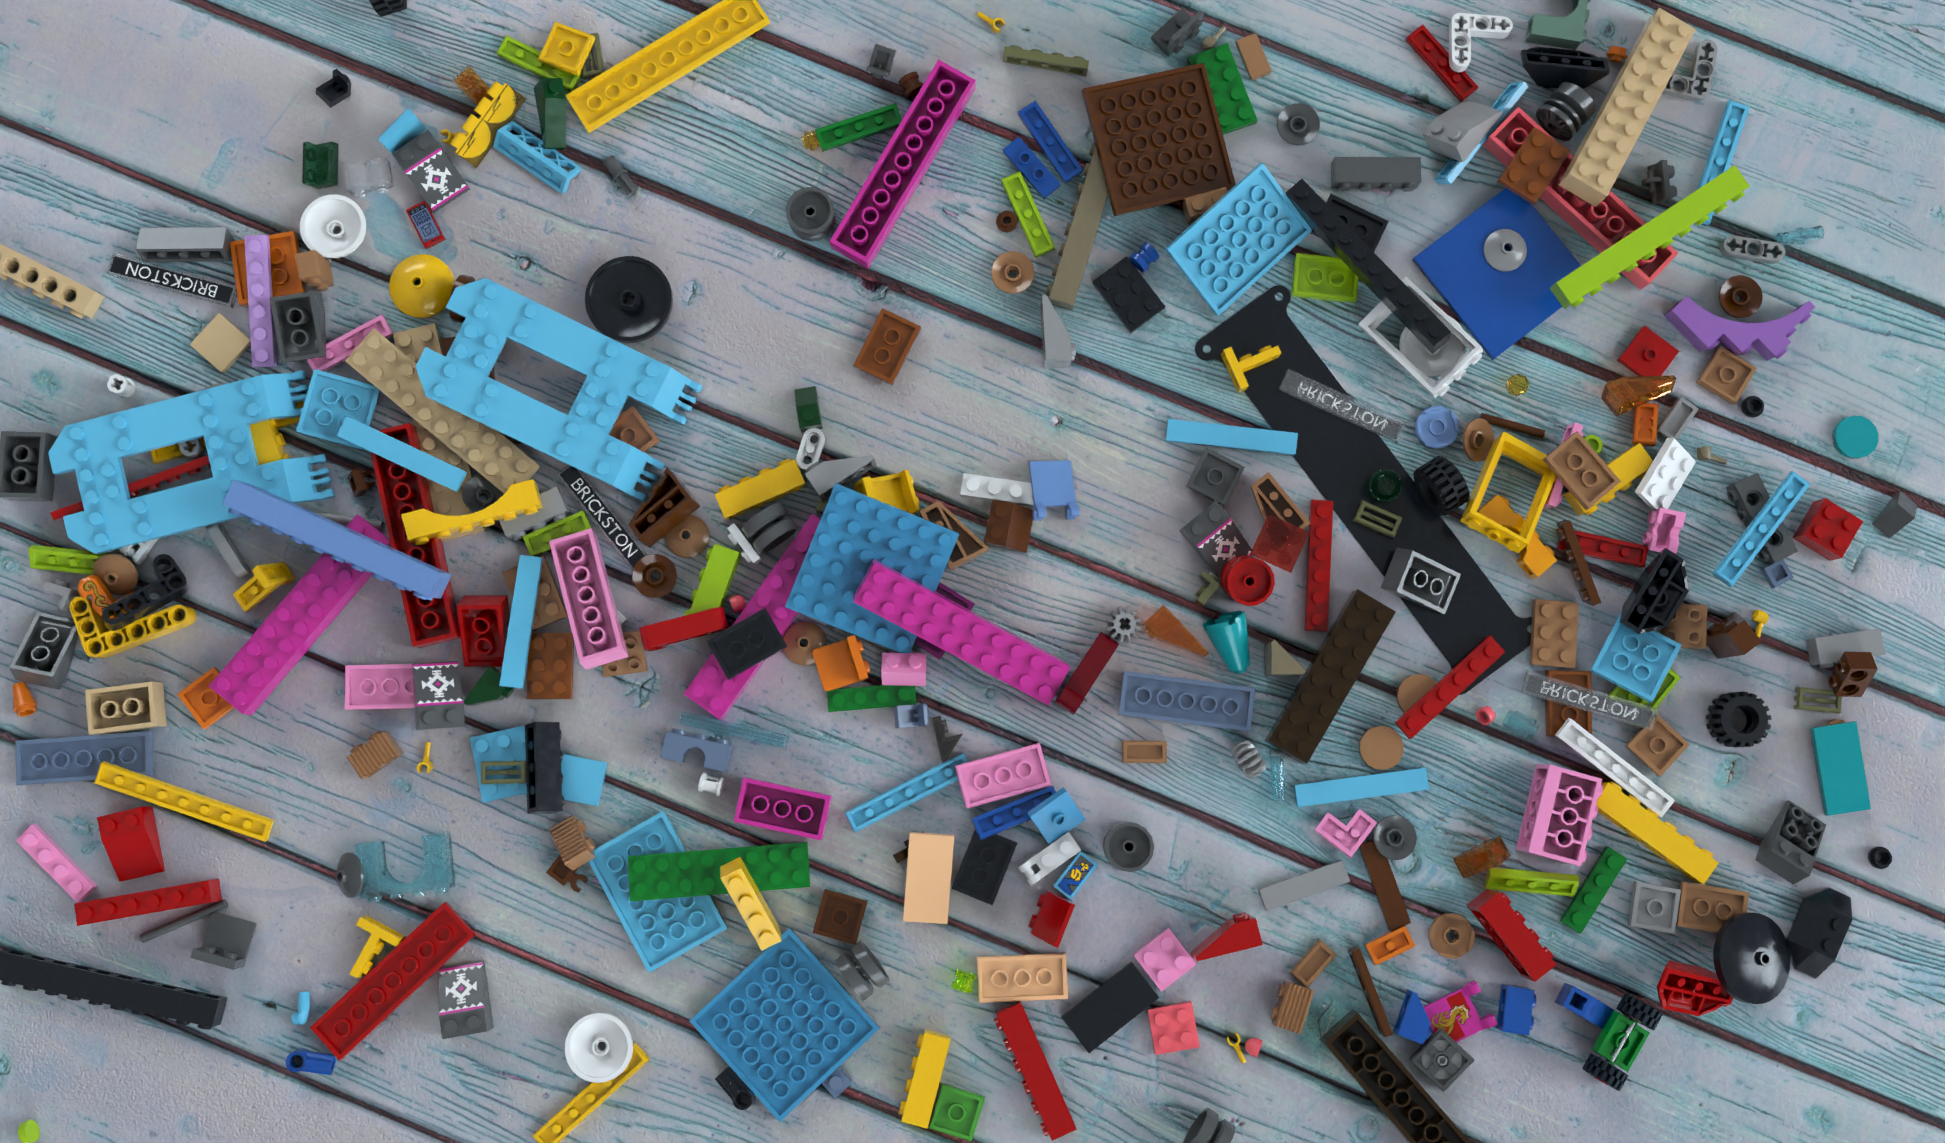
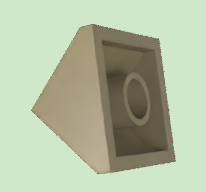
(1279, 661)

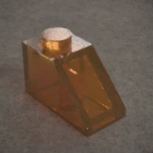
(1482, 857)

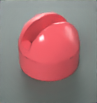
(737, 602)
(1482, 718)
(1253, 1046)

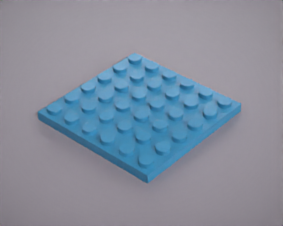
(841, 551)
(784, 1024)

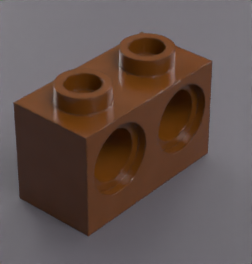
(1852, 674)

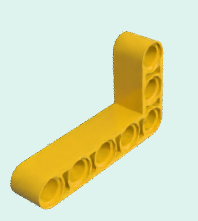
(129, 633)

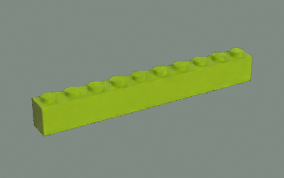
(1649, 237)

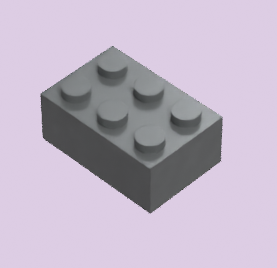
(26, 466)

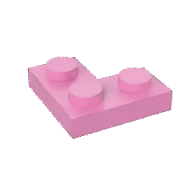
(1346, 837)

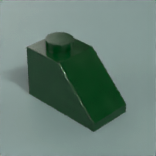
(808, 408)
(488, 689)

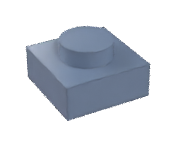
(1777, 573)
(837, 1082)

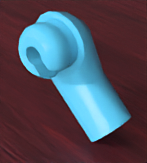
(303, 1009)

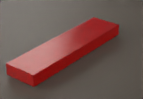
(1438, 61)
(1610, 549)

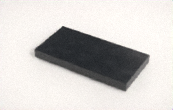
(1110, 1007)

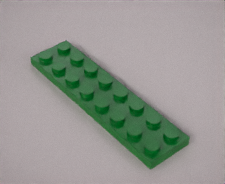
(699, 871)

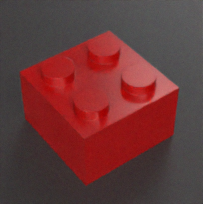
(1827, 529)

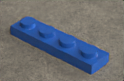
(1050, 142)
(1009, 814)

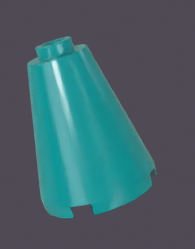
(1230, 639)

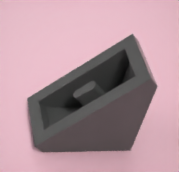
(1896, 514)

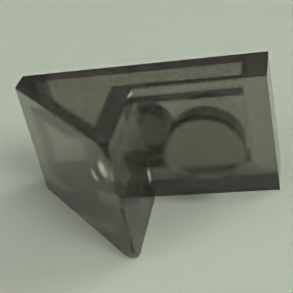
(945, 744)

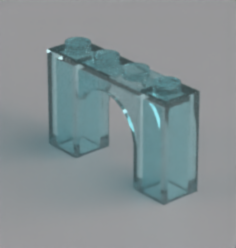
(436, 873)

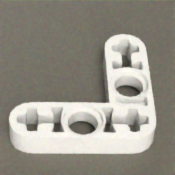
(1470, 30)

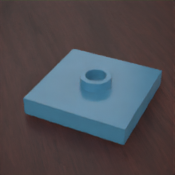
(1056, 816)

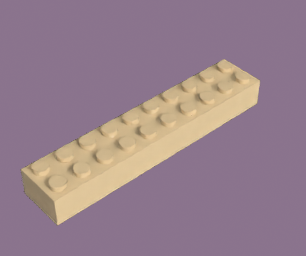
(1627, 107)

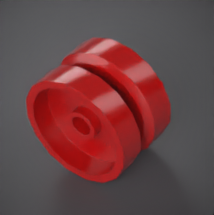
(1258, 586)

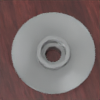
(1498, 257)

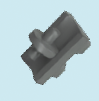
(1659, 182)

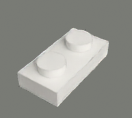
(749, 552)

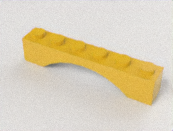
(518, 499)

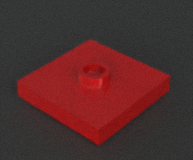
(1647, 354)

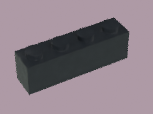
(543, 768)

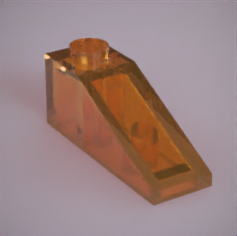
(472, 85)
(1635, 391)
(1168, 629)

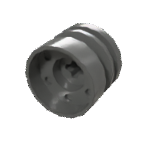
(1566, 111)

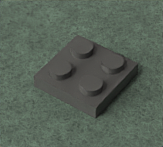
(1215, 476)

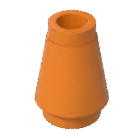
(23, 701)

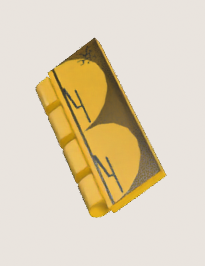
(493, 117)

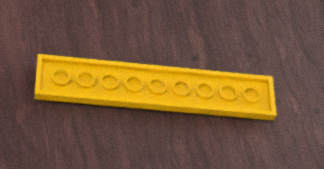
(665, 61)

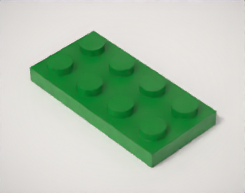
(1227, 88)

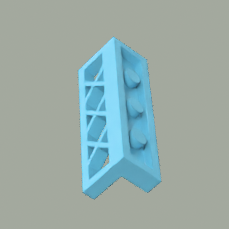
(533, 157)

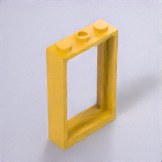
(1529, 458)

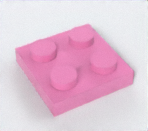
(1164, 959)

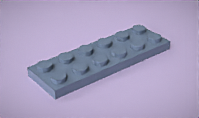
(1186, 701)
(80, 757)

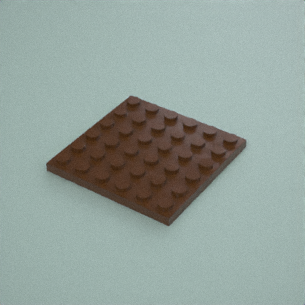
(1158, 138)

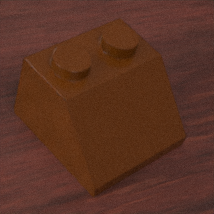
(1008, 526)

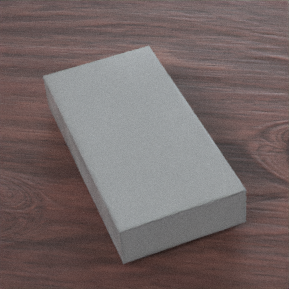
(1677, 419)

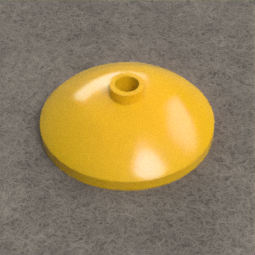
(430, 295)

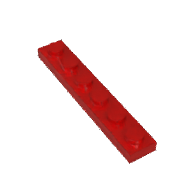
(1318, 565)
(1449, 687)

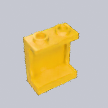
(891, 489)

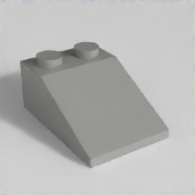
(1460, 129)
(1056, 340)
(840, 471)

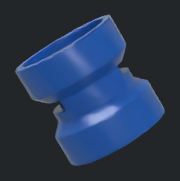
(1145, 256)

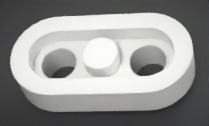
(809, 449)

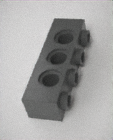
(1753, 486)

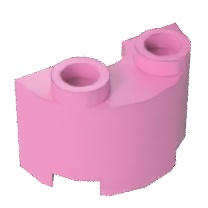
(1663, 529)

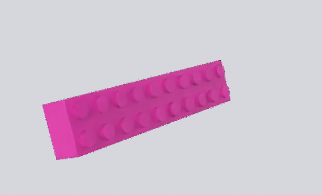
(903, 164)
(292, 627)
(961, 632)
(711, 686)

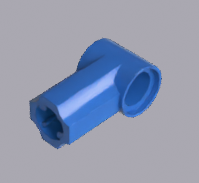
(312, 1062)

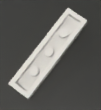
(996, 488)

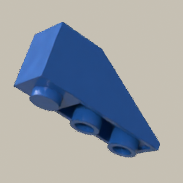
(1584, 1005)

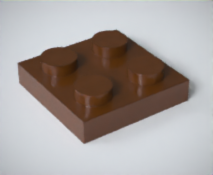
(840, 916)

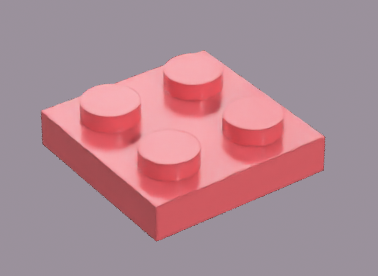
(1173, 1028)

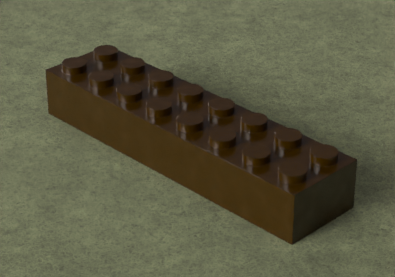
(1330, 676)
(1389, 1083)

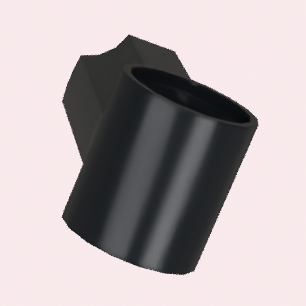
(733, 1087)

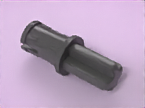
(620, 175)

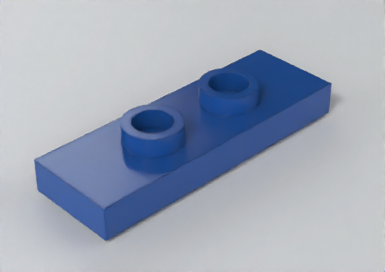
(1031, 168)

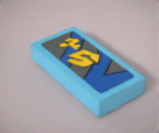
(1075, 875)

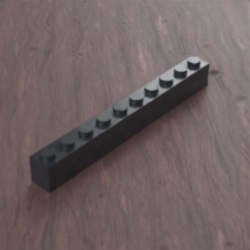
(1369, 267)
(111, 988)

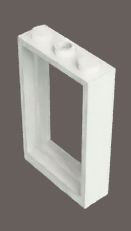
(1456, 372)

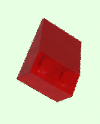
(483, 628)
(132, 842)
(1051, 918)
(1232, 936)

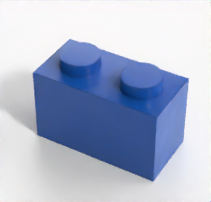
(1516, 1009)

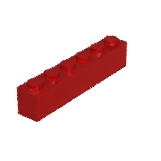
(148, 902)
(1036, 1071)

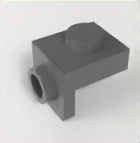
(881, 61)

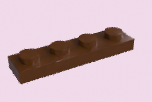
(1580, 569)

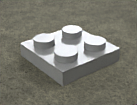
(1654, 907)

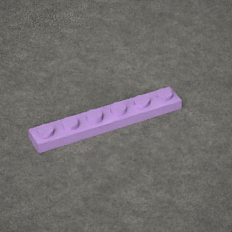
(259, 294)

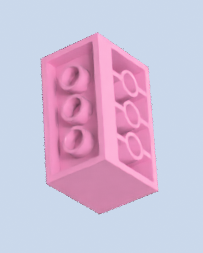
(1559, 814)

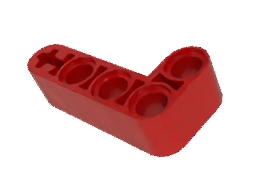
(683, 628)

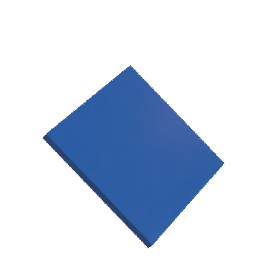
(1494, 303)

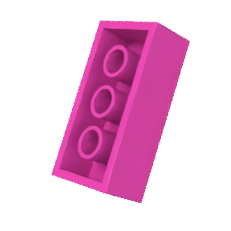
(783, 808)

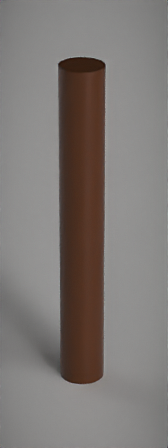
(1513, 425)

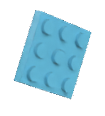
(330, 401)
(1635, 660)
(500, 746)

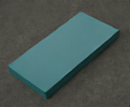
(1840, 768)

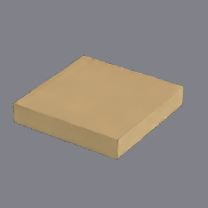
(221, 343)

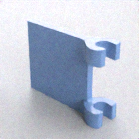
(1052, 487)

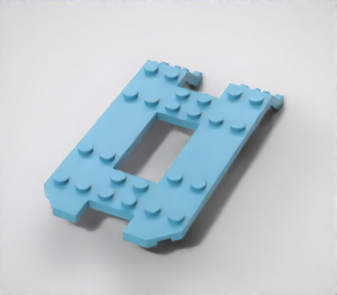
(217, 414)
(577, 438)

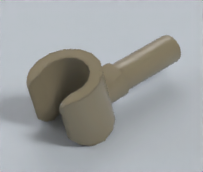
(1209, 42)
(1704, 453)

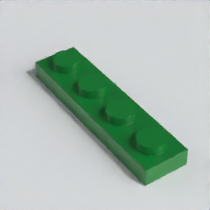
(858, 127)
(870, 697)
(1593, 889)

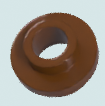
(1006, 227)

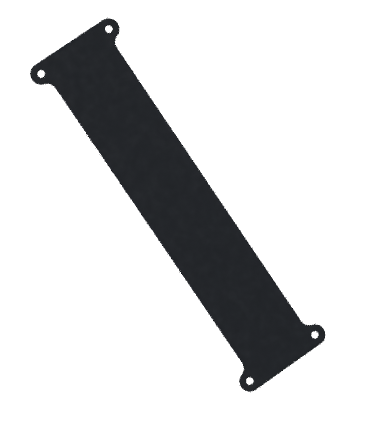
(1340, 464)

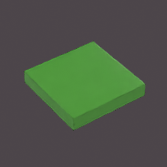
(956, 1112)

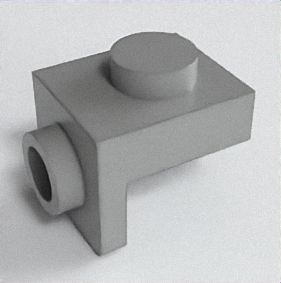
(61, 587)

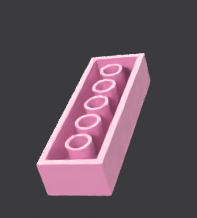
(588, 599)

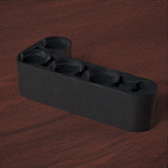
(148, 605)

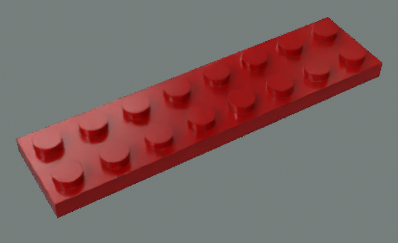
(392, 981)

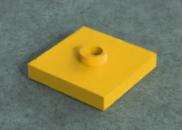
(566, 48)

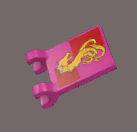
(1457, 1013)

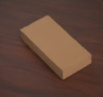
(1253, 57)
(1144, 751)
(1313, 963)

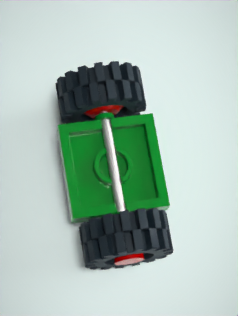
(1621, 1041)

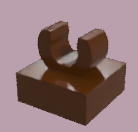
(357, 482)

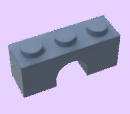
(677, 745)

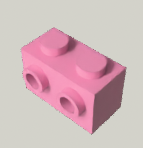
(903, 669)

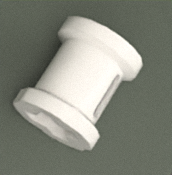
(127, 386)
(711, 784)

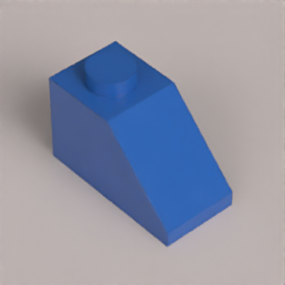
(1412, 1019)

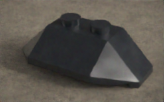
(1555, 66)
(1656, 594)
(1819, 931)

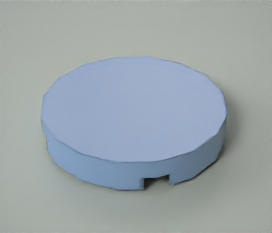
(1436, 427)

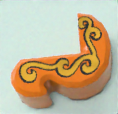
(101, 596)

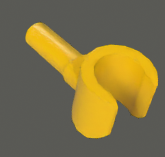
(991, 21)
(445, 132)
(1760, 617)
(426, 758)
(1237, 1048)

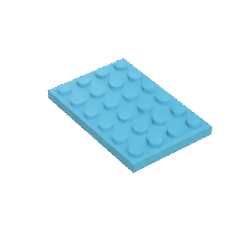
(1238, 239)
(660, 926)

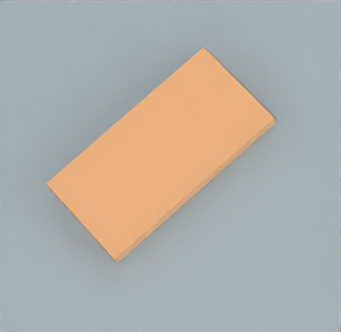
(928, 877)
(1022, 977)

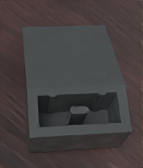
(1791, 843)

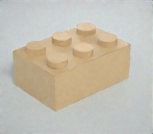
(125, 708)

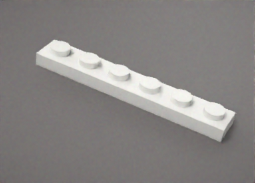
(1614, 767)

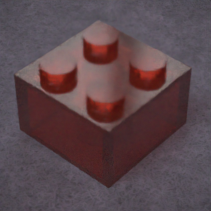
(1279, 543)

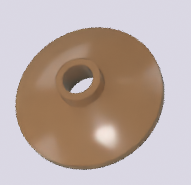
(1014, 262)
(1478, 439)
(694, 544)
(121, 569)
(799, 631)

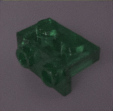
(320, 165)

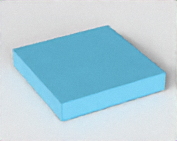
(401, 131)
(582, 779)

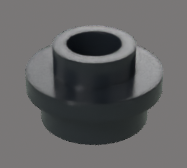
(1756, 402)
(1886, 857)

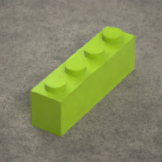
(715, 579)

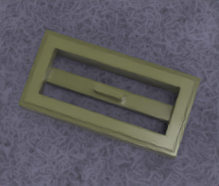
(594, 72)
(1394, 527)
(1799, 700)
(503, 772)

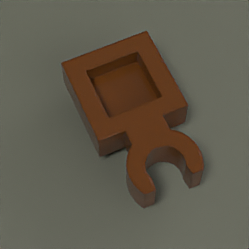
(563, 874)

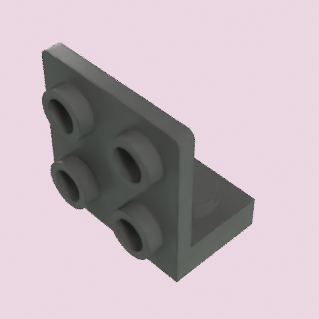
(1176, 31)
(226, 941)

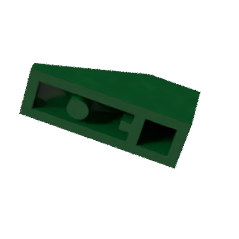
(551, 112)

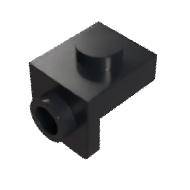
(335, 89)

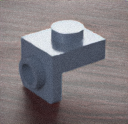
(911, 715)

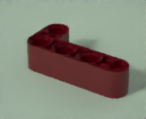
(1086, 673)

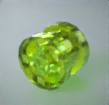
(963, 981)

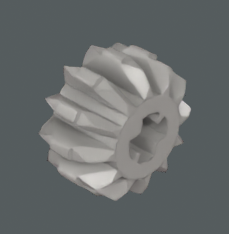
(1131, 625)
(1248, 759)

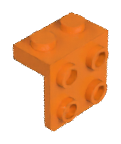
(841, 663)

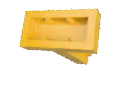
(1246, 363)
(265, 580)
(374, 944)

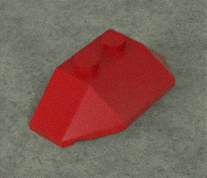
(1691, 989)

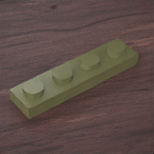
(1037, 59)

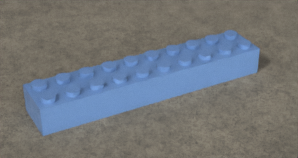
(335, 539)

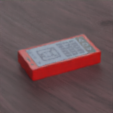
(425, 224)

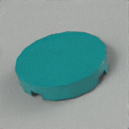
(1855, 437)

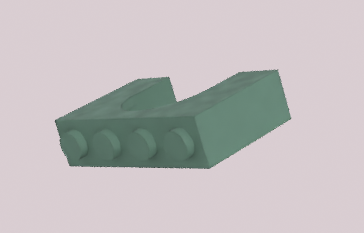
(1559, 31)

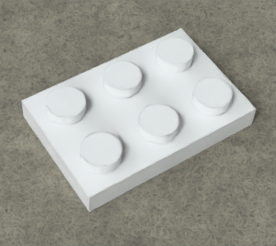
(1665, 475)

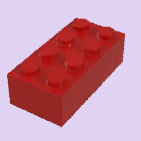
(1511, 934)

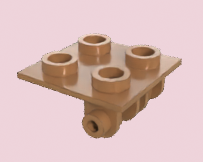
(1688, 626)
(634, 663)

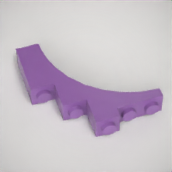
(1708, 330)

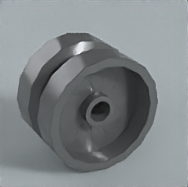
(806, 202)
(769, 528)
(1141, 848)
(860, 971)
(1208, 1129)

